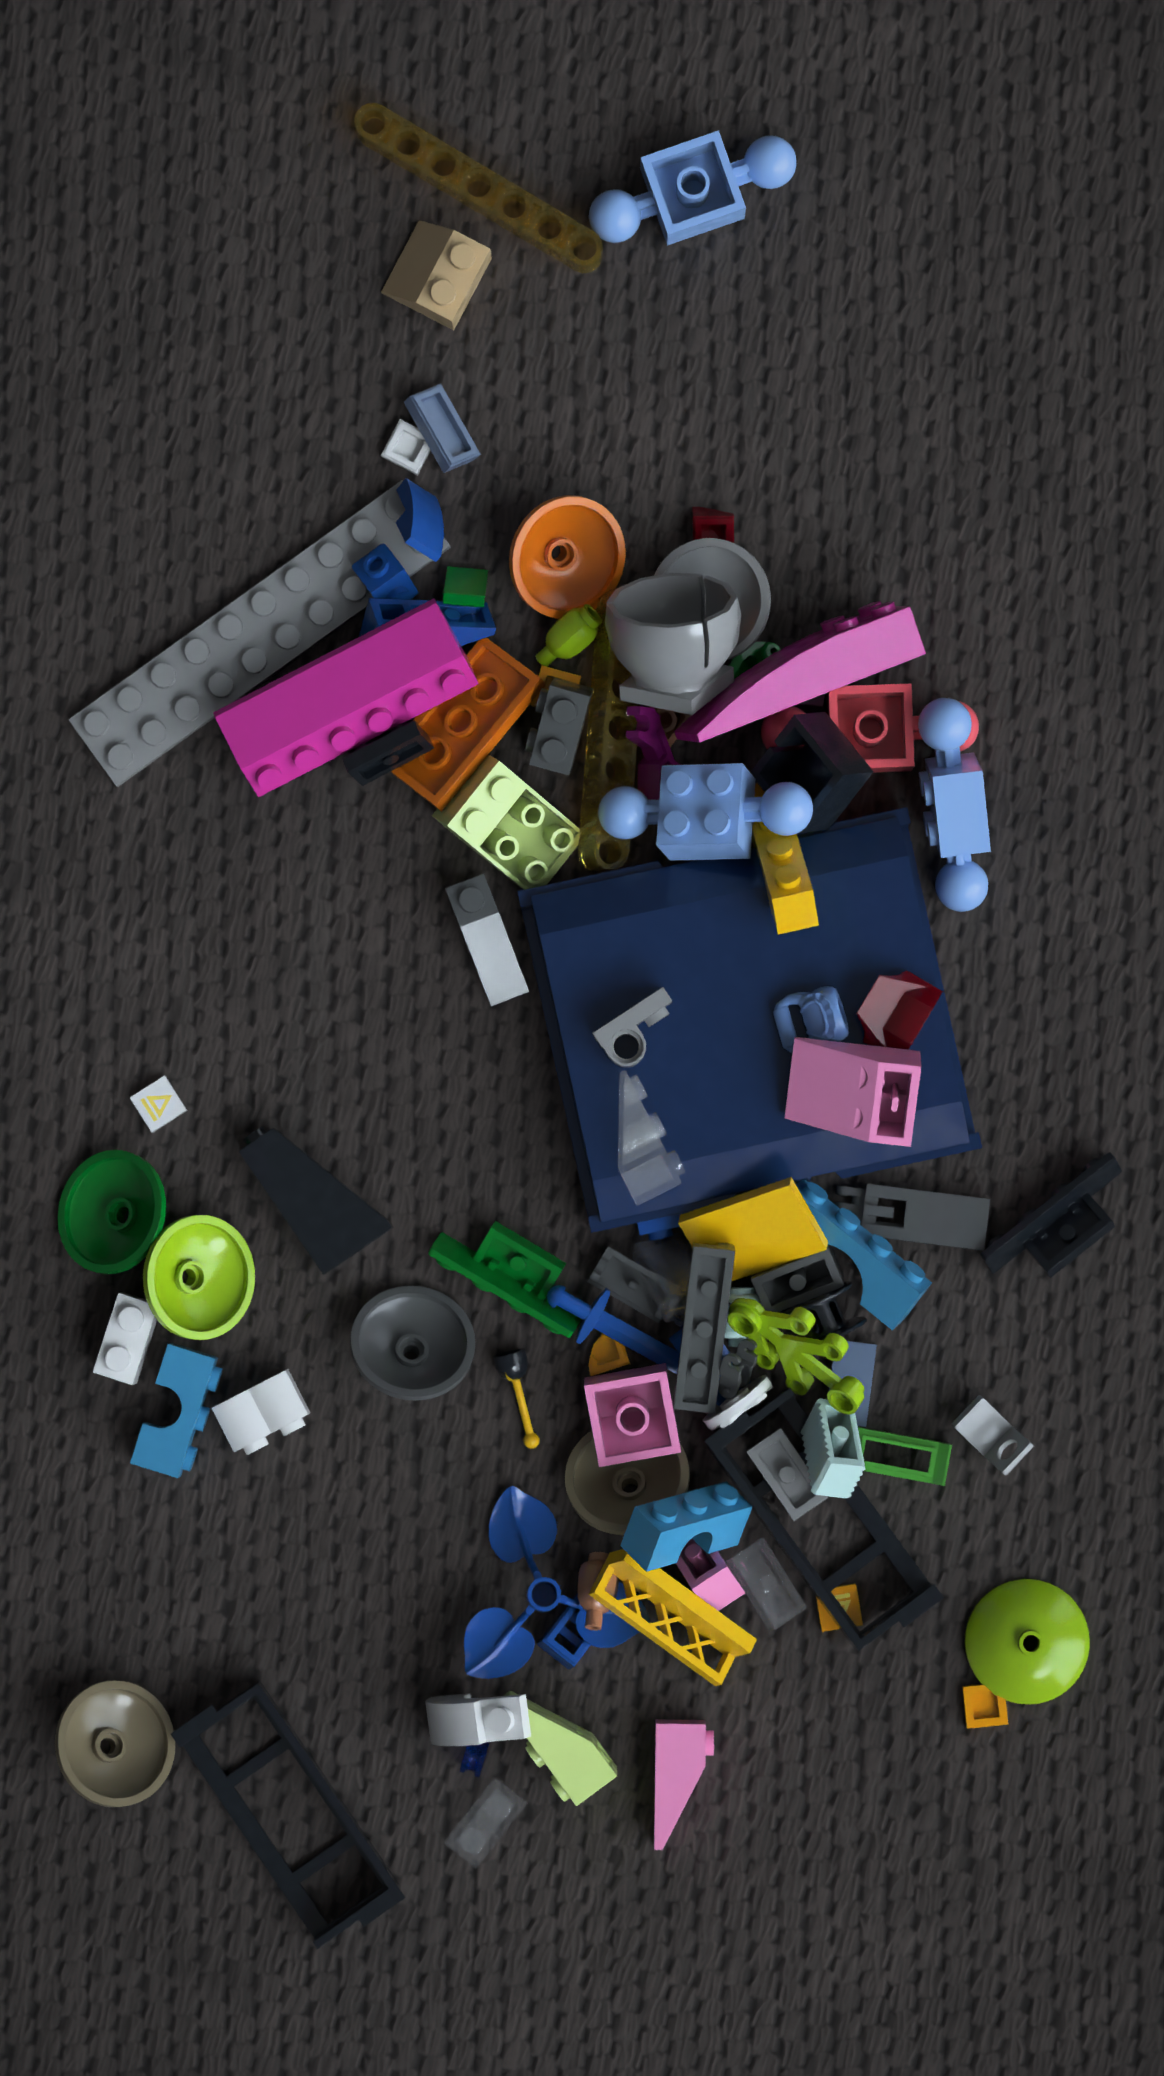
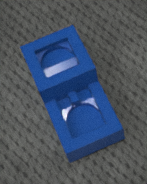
(421, 521)

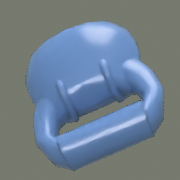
(821, 1014)

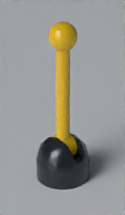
(512, 1367)

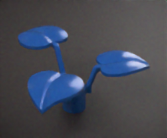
(492, 1639)

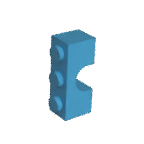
(169, 1447)
(662, 1528)

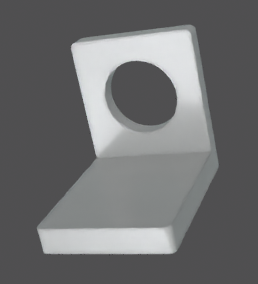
(991, 1434)

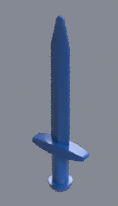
(595, 1317)

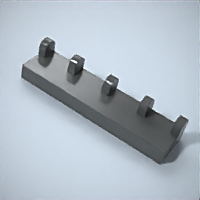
(704, 1327)

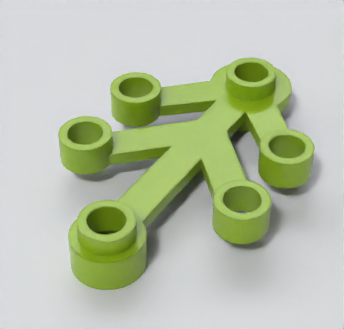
(753, 1321)

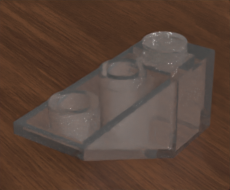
(641, 1155)

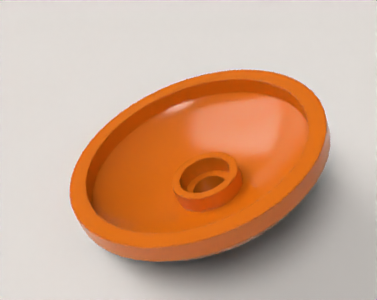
(588, 560)

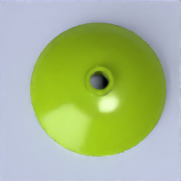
(217, 1282)
(997, 1636)

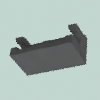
(623, 1280)

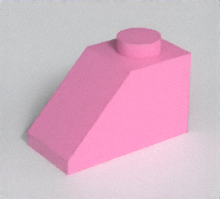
(709, 1576)

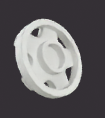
(744, 1400)

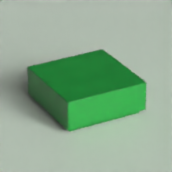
(465, 586)

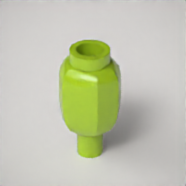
(570, 634)

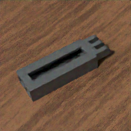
(928, 1215)

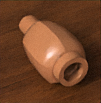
(587, 1575)

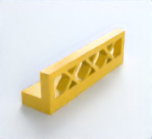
(681, 1604)

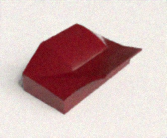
(896, 1010)

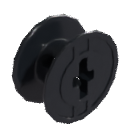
(824, 1318)

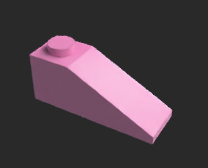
(679, 1762)

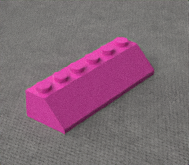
(346, 698)

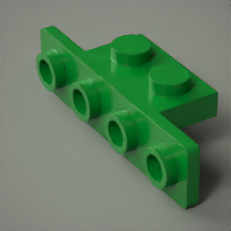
(511, 1270)

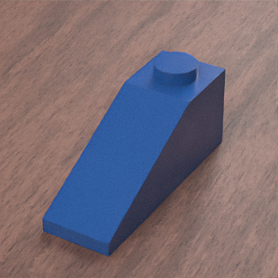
(466, 621)

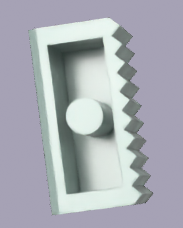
(832, 1451)

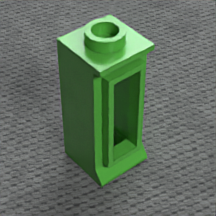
(937, 1464)

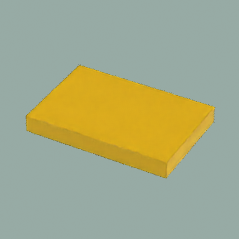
(763, 1224)

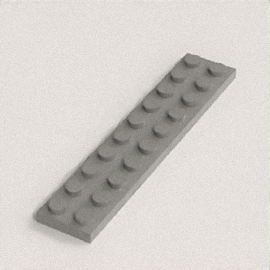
(242, 643)

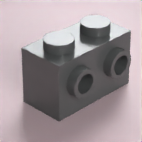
(561, 725)

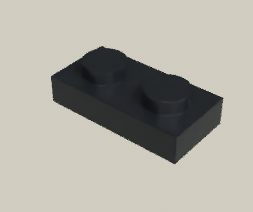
(387, 753)

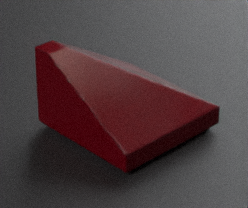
(712, 524)

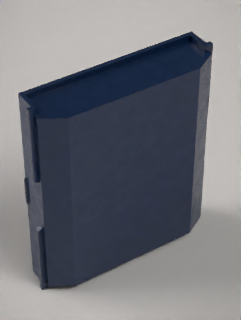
(718, 1058)

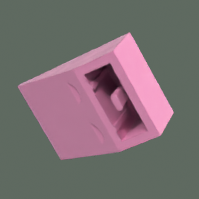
(854, 1089)

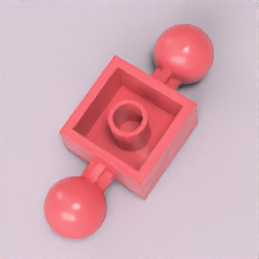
(874, 720)

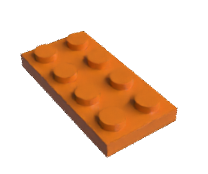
(470, 724)

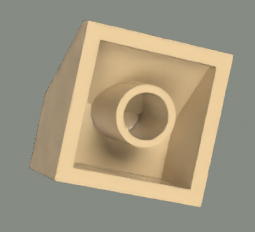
(438, 273)

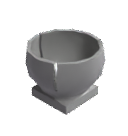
(671, 642)

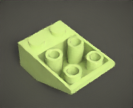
(510, 825)
(570, 1752)

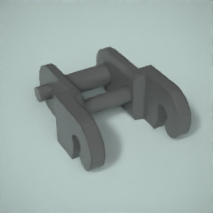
(739, 1373)

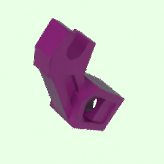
(655, 748)

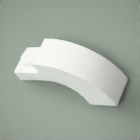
(473, 1721)

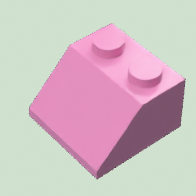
(632, 1415)

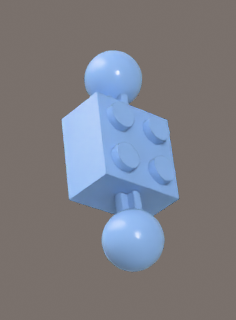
(692, 188)
(957, 804)
(706, 811)

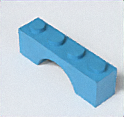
(888, 1281)

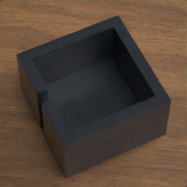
(824, 766)

